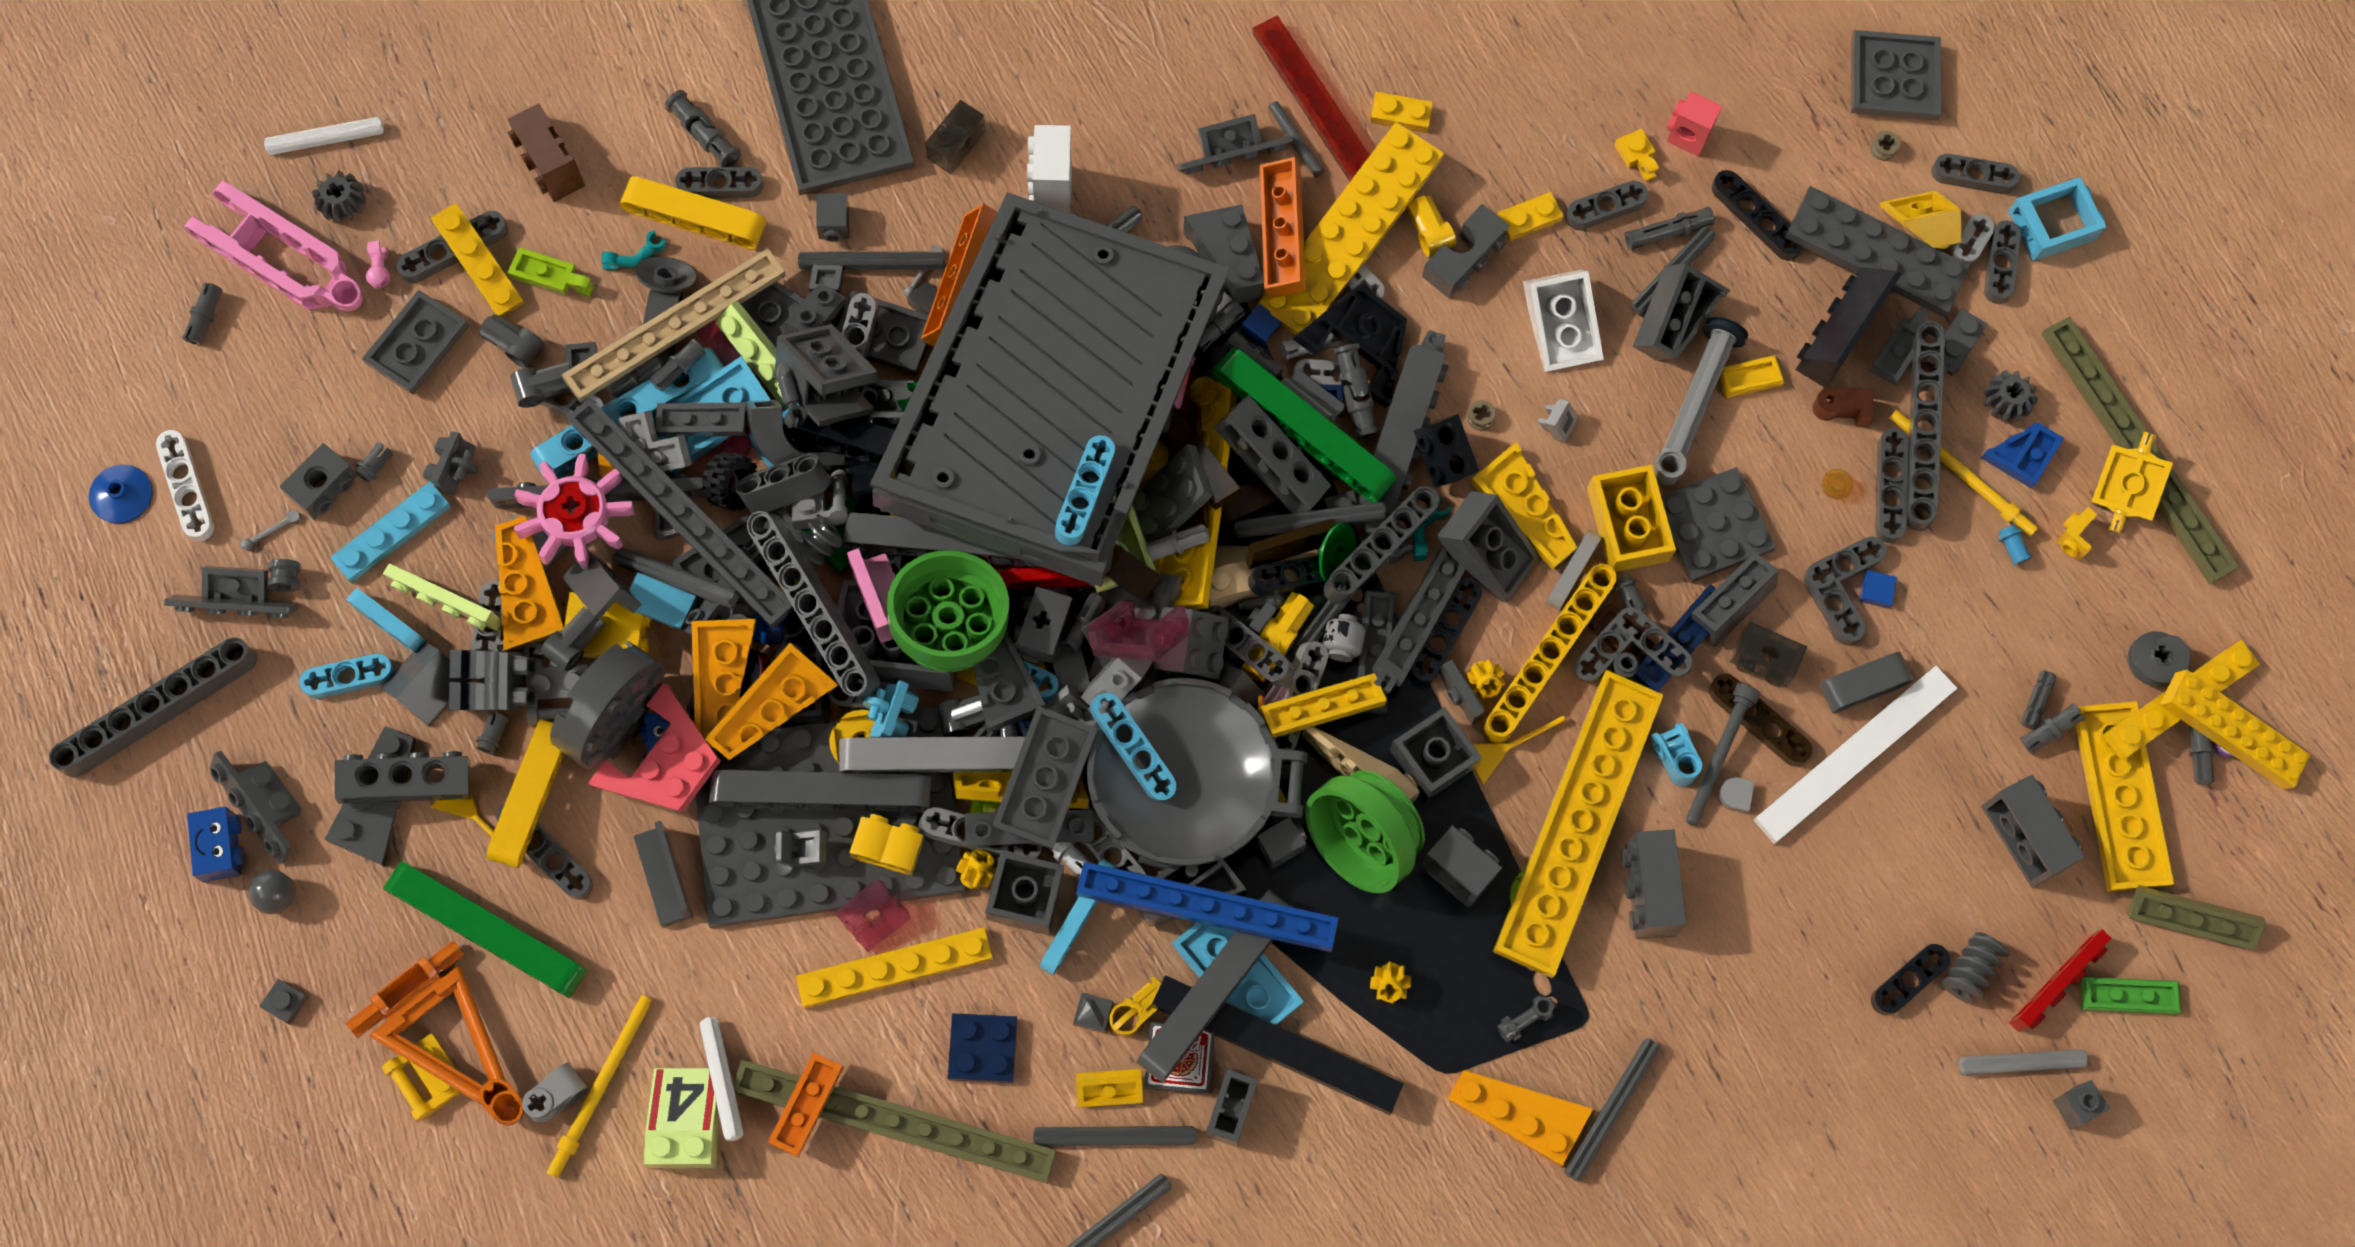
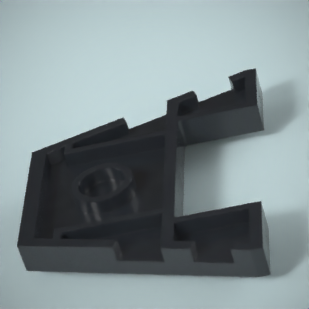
(1363, 320)

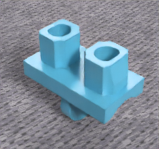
(886, 708)

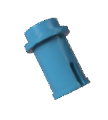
(2014, 544)

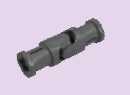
(702, 129)
(1353, 380)

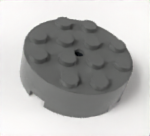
(607, 705)

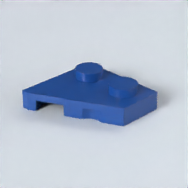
(2025, 454)

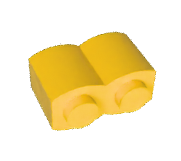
(887, 845)

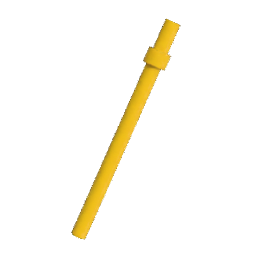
(2009, 511)
(569, 1144)

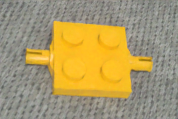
(2132, 483)

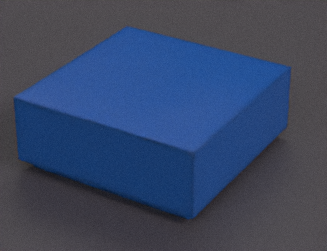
(1261, 324)
(1878, 589)

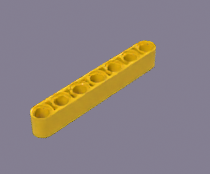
(1555, 640)

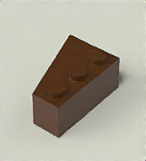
(545, 153)

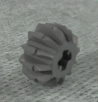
(328, 199)
(2022, 395)

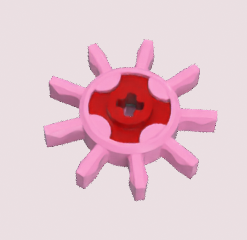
(556, 514)

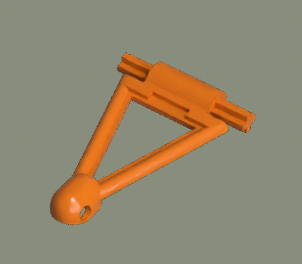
(414, 995)

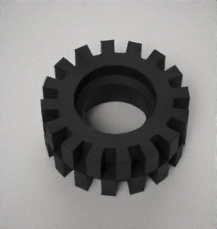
(719, 476)

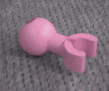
(377, 275)

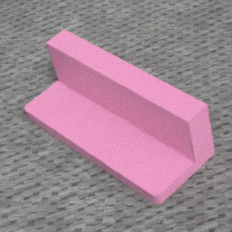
(874, 581)

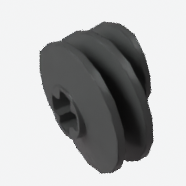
(2157, 657)

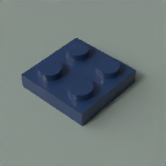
(982, 1048)

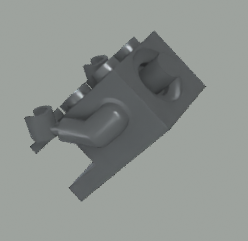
(823, 376)

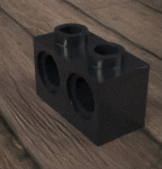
(1446, 450)

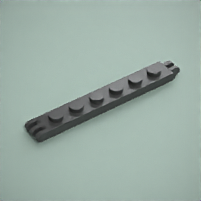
(505, 497)
(1417, 620)

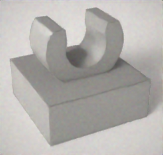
(1560, 420)
(1067, 703)

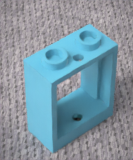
(2033, 232)

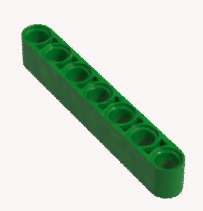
(1306, 426)
(485, 929)

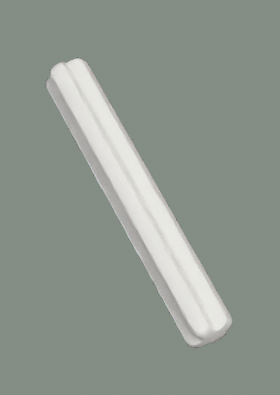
(324, 135)
(721, 1079)

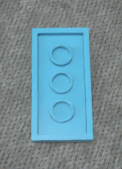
(729, 385)
(1263, 989)

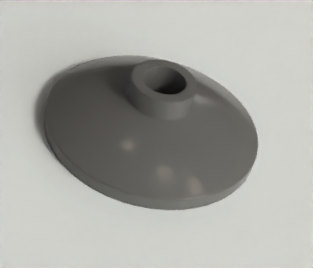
(665, 274)

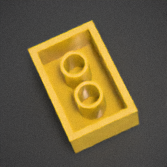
(1631, 518)

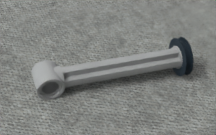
(1723, 336)

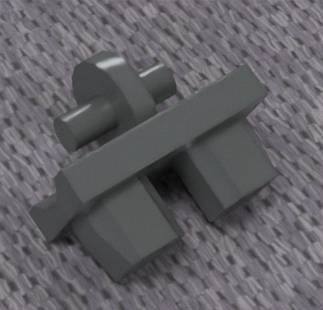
(453, 463)

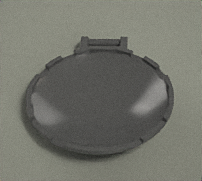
(1221, 767)

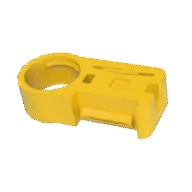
(1139, 1005)

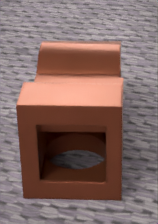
(1845, 403)

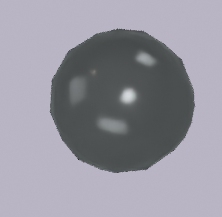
(271, 892)

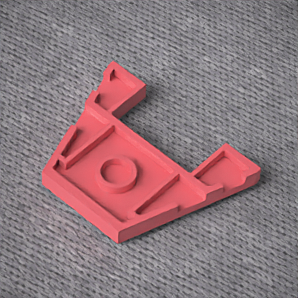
(672, 768)

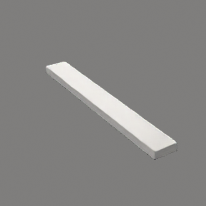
(1854, 754)

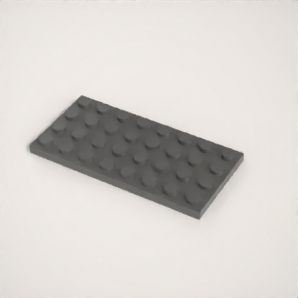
(830, 91)

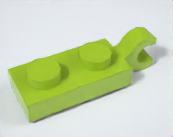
(548, 273)

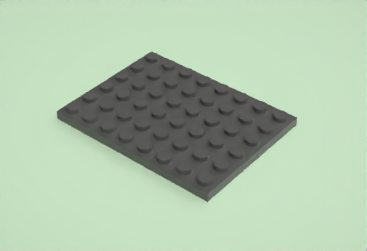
(738, 843)

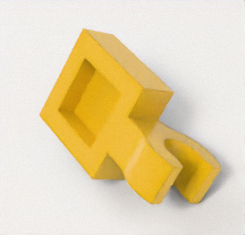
(1638, 151)

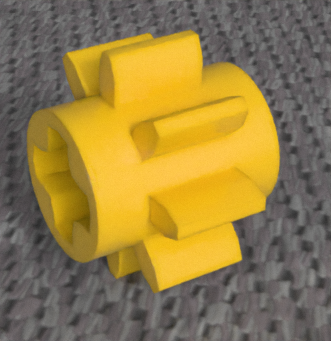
(1485, 678)
(976, 869)
(1390, 982)

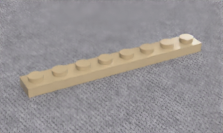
(672, 325)

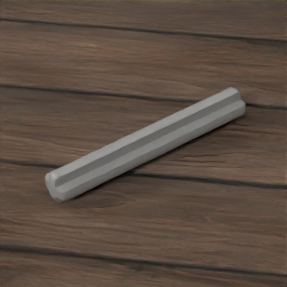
(2023, 1062)

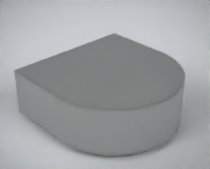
(1736, 794)

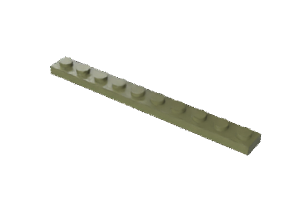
(2126, 432)
(904, 1124)

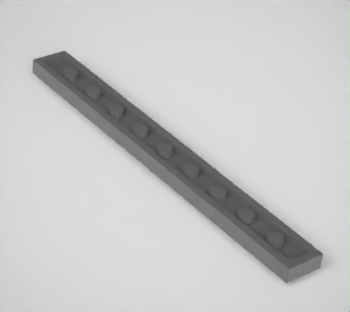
(681, 513)

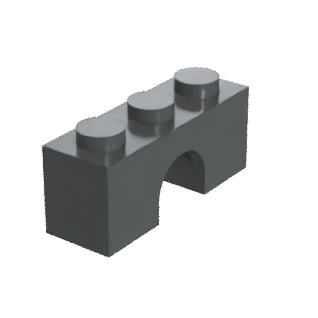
(1451, 270)

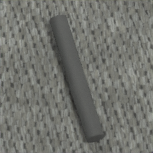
(1299, 144)

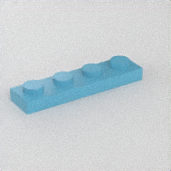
(390, 532)

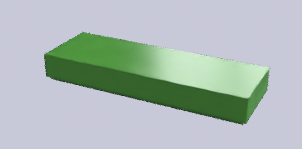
(2130, 995)

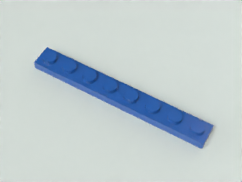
(1207, 906)

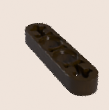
(1756, 724)

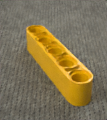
(693, 212)
(526, 799)

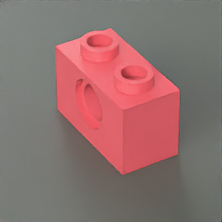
(1693, 122)

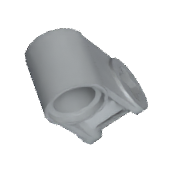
(557, 1092)

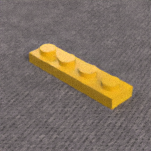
(477, 260)
(1322, 705)

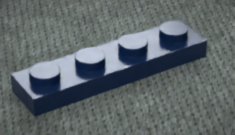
(1684, 632)

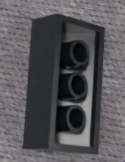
(1846, 324)

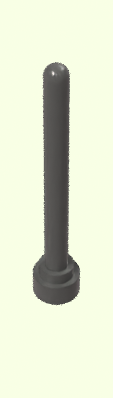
(1744, 698)

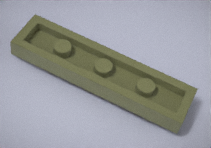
(2196, 917)

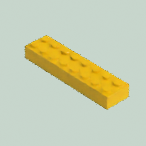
(2235, 729)

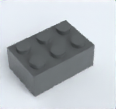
(2033, 830)
(1654, 884)

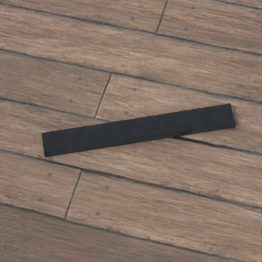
(1290, 1051)

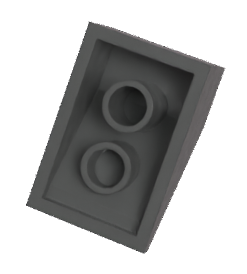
(1489, 544)

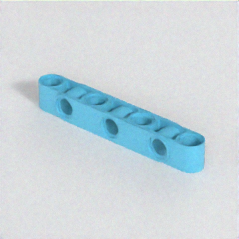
(642, 398)

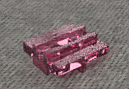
(873, 932)

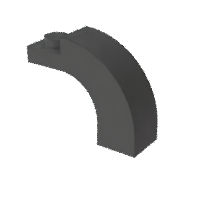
(766, 428)

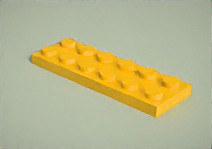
(2122, 804)

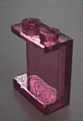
(1125, 636)

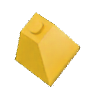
(1928, 217)

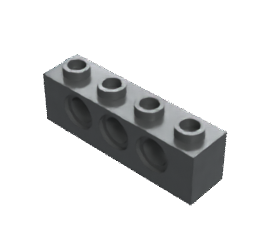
(1272, 456)
(452, 787)

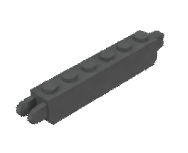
(1407, 413)

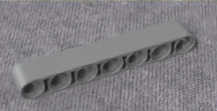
(928, 754)

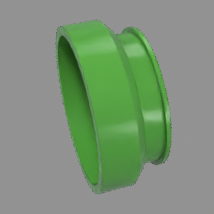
(964, 580)
(1365, 830)

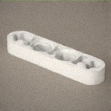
(182, 486)

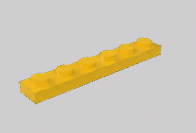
(2154, 719)
(893, 967)

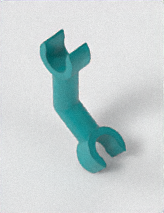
(612, 261)
(1419, 542)

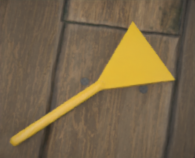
(1494, 753)
(463, 808)

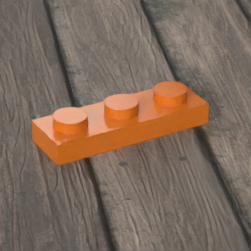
(805, 1104)

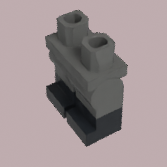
(501, 684)

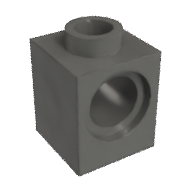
(832, 216)
(1281, 842)
(2081, 1104)

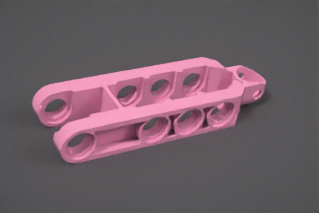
(258, 220)

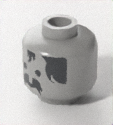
(1344, 638)

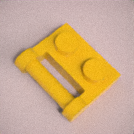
(440, 1091)

